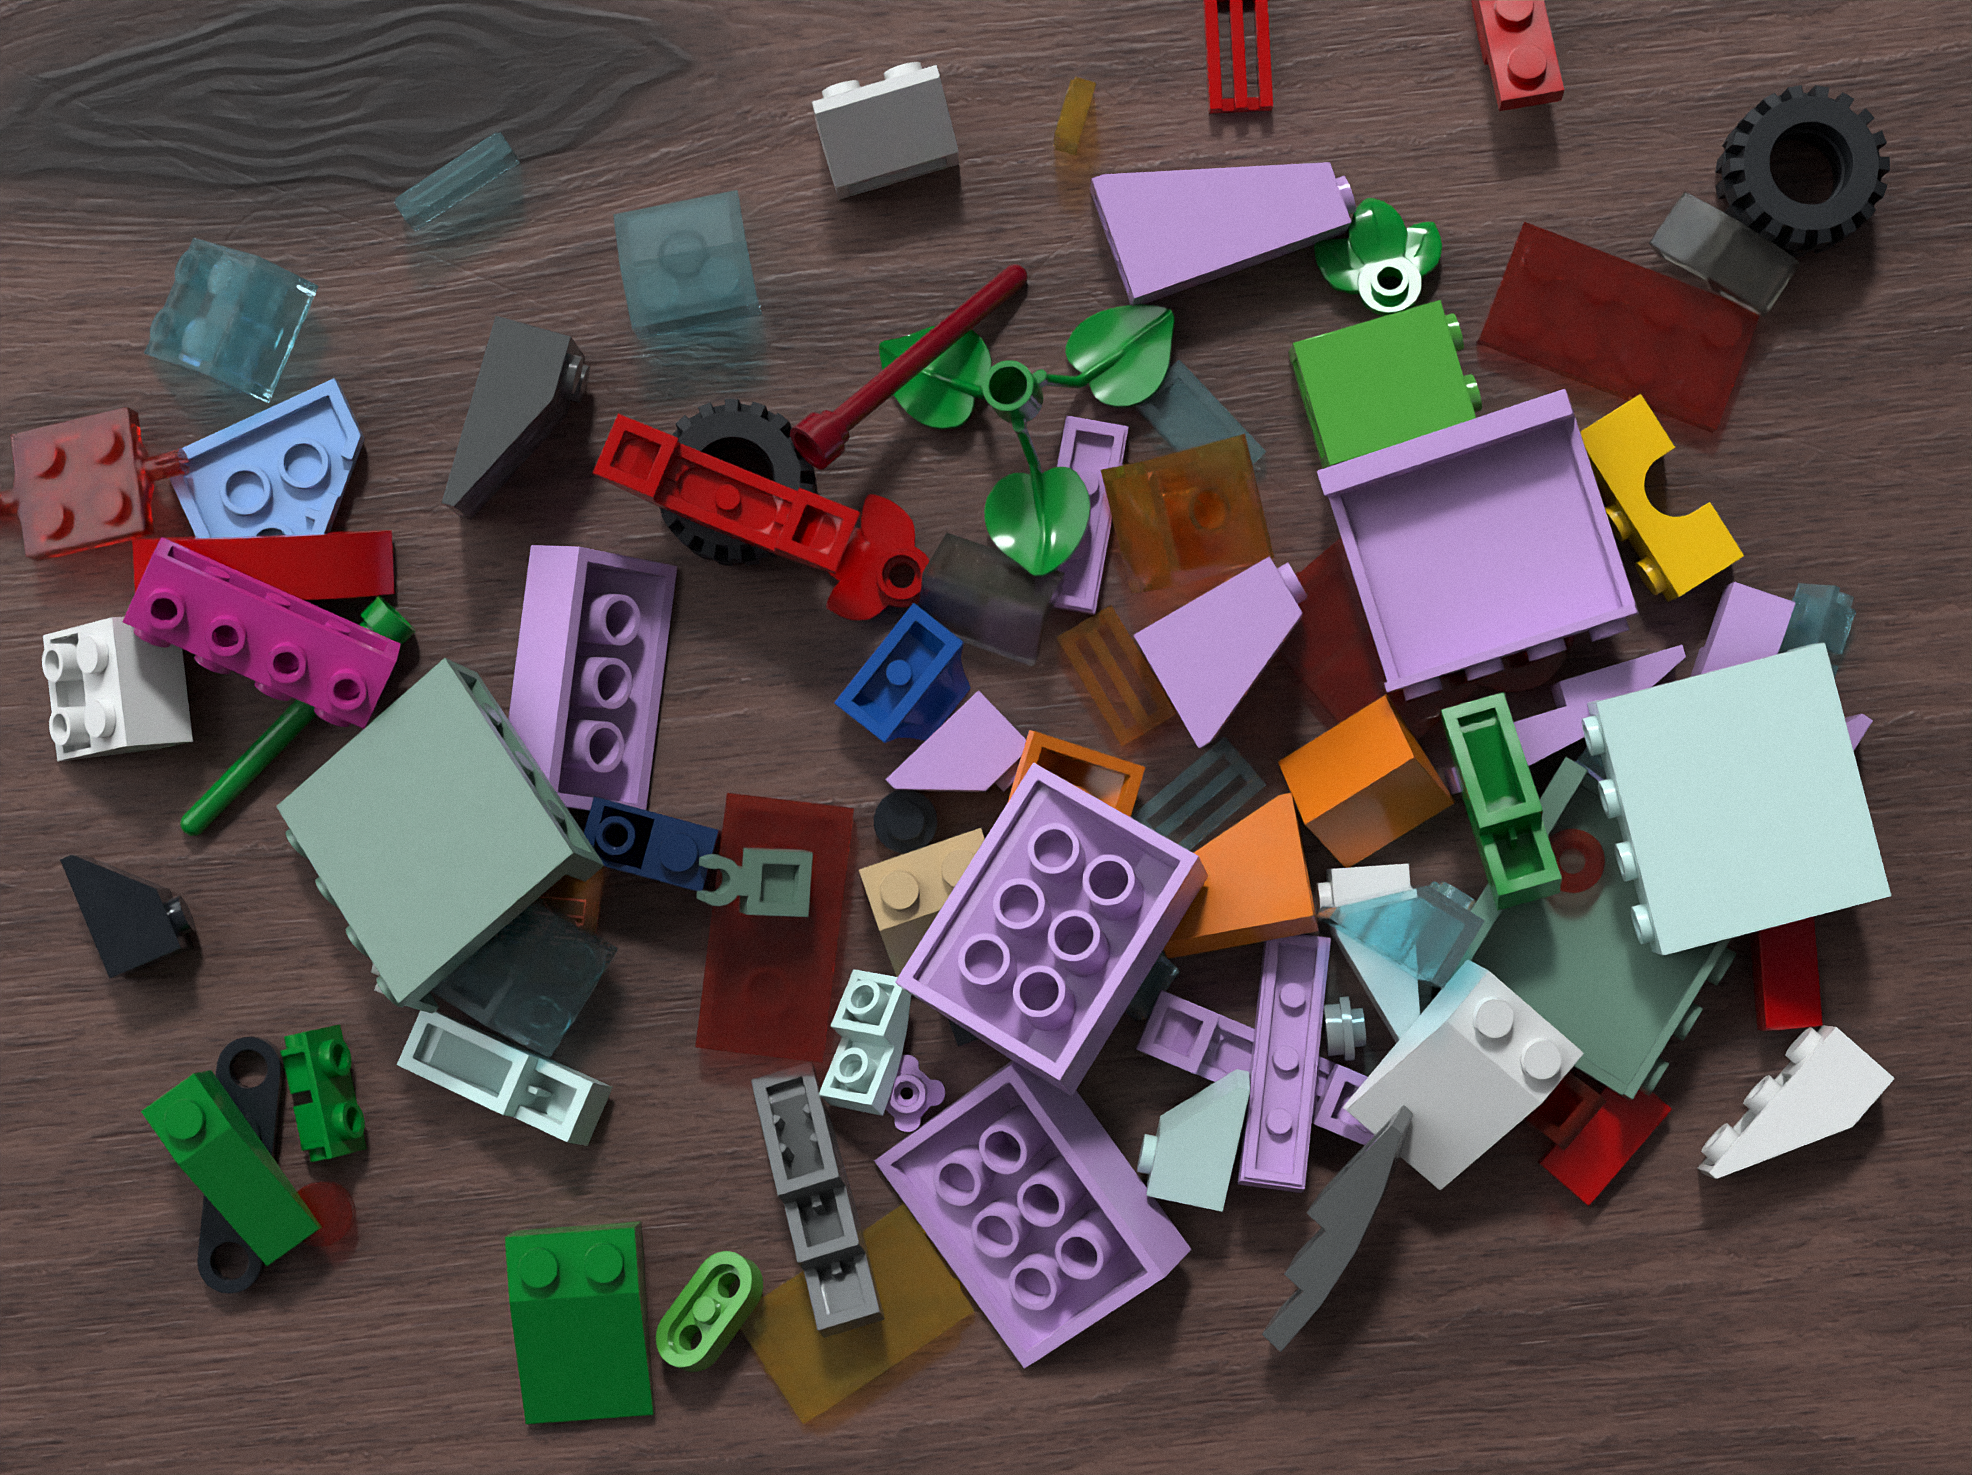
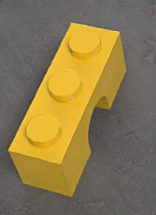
(1672, 550)

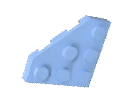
(274, 469)

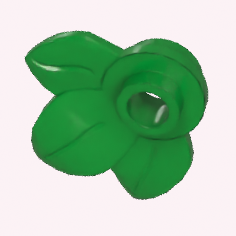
(1379, 249)

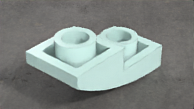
(873, 1035)

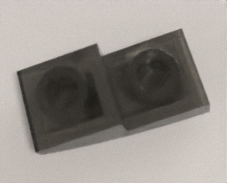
(1725, 254)

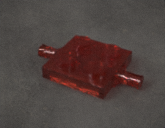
(85, 483)

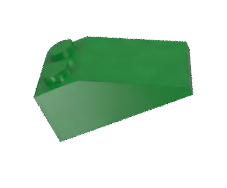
(580, 1322)

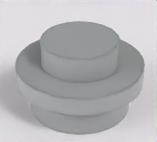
(1344, 1028)

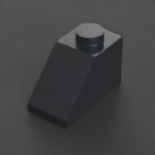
(128, 916)

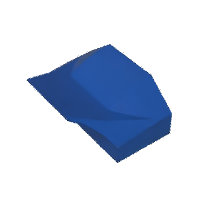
(908, 680)

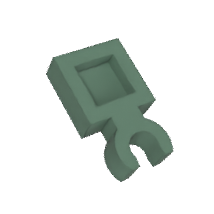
(767, 882)

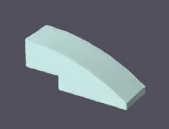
(505, 1077)

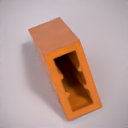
(1253, 885)

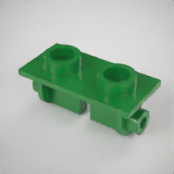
(334, 1120)

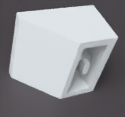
(885, 129)
(113, 691)

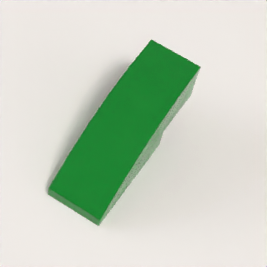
(1501, 801)

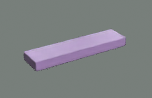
(1284, 1063)

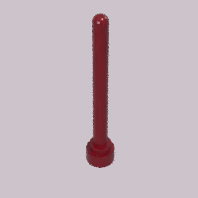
(823, 435)

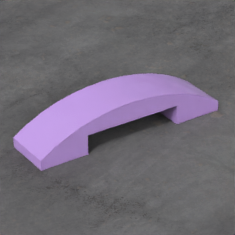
(1218, 1045)

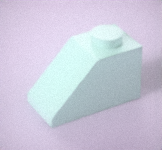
(1197, 1145)

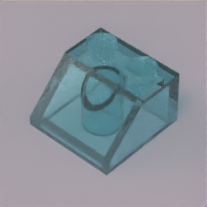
(686, 265)
(1411, 927)

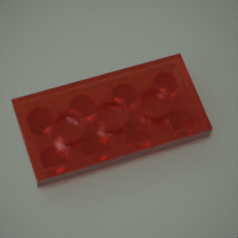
(1618, 327)
(775, 974)

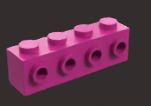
(261, 635)

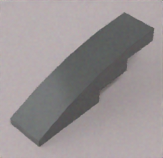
(817, 1199)
(1345, 1214)

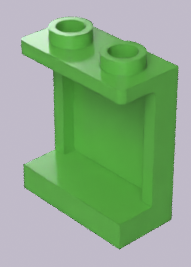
(1384, 382)

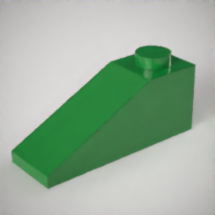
(231, 1165)

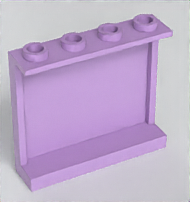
(1480, 544)

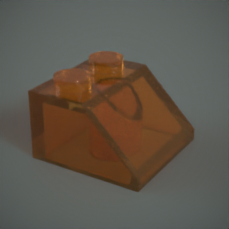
(1187, 514)

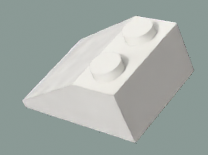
(1465, 1073)

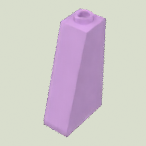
(1212, 222)

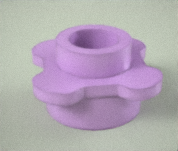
(925, 1094)

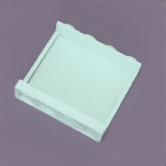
(1736, 800)

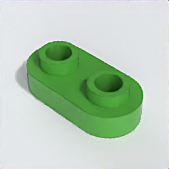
(708, 1308)

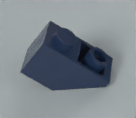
(651, 844)

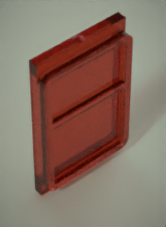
(1337, 652)

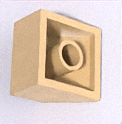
(913, 889)

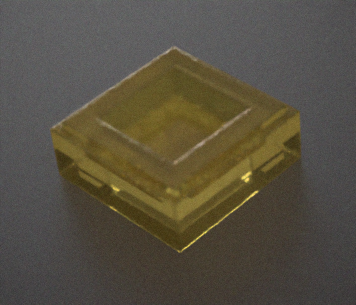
(1074, 115)

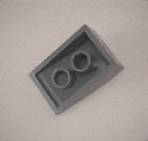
(515, 405)

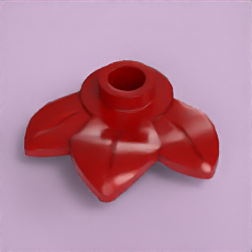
(870, 557)

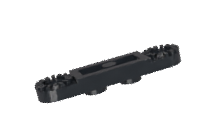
(262, 1110)

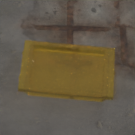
(917, 1303)

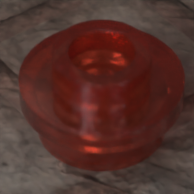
(1592, 852)

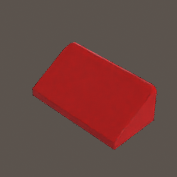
(1786, 976)

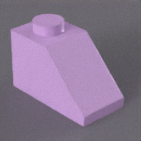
(965, 753)

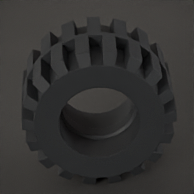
(1842, 140)
(738, 427)

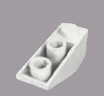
(1813, 1097)

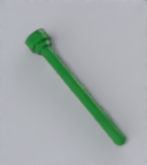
(377, 617)

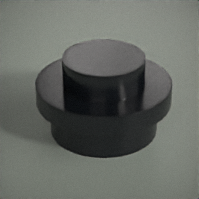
(905, 821)

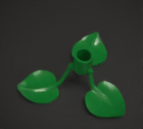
(1038, 514)

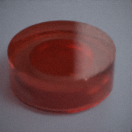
(332, 1209)

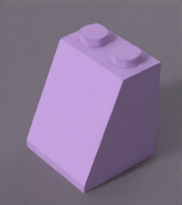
(1222, 644)

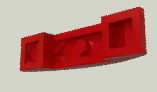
(725, 496)
(301, 565)

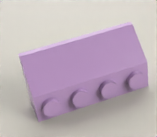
(592, 670)

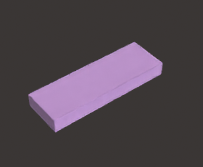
(1087, 449)

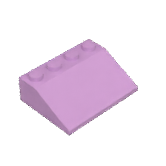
(1053, 927)
(1033, 1209)

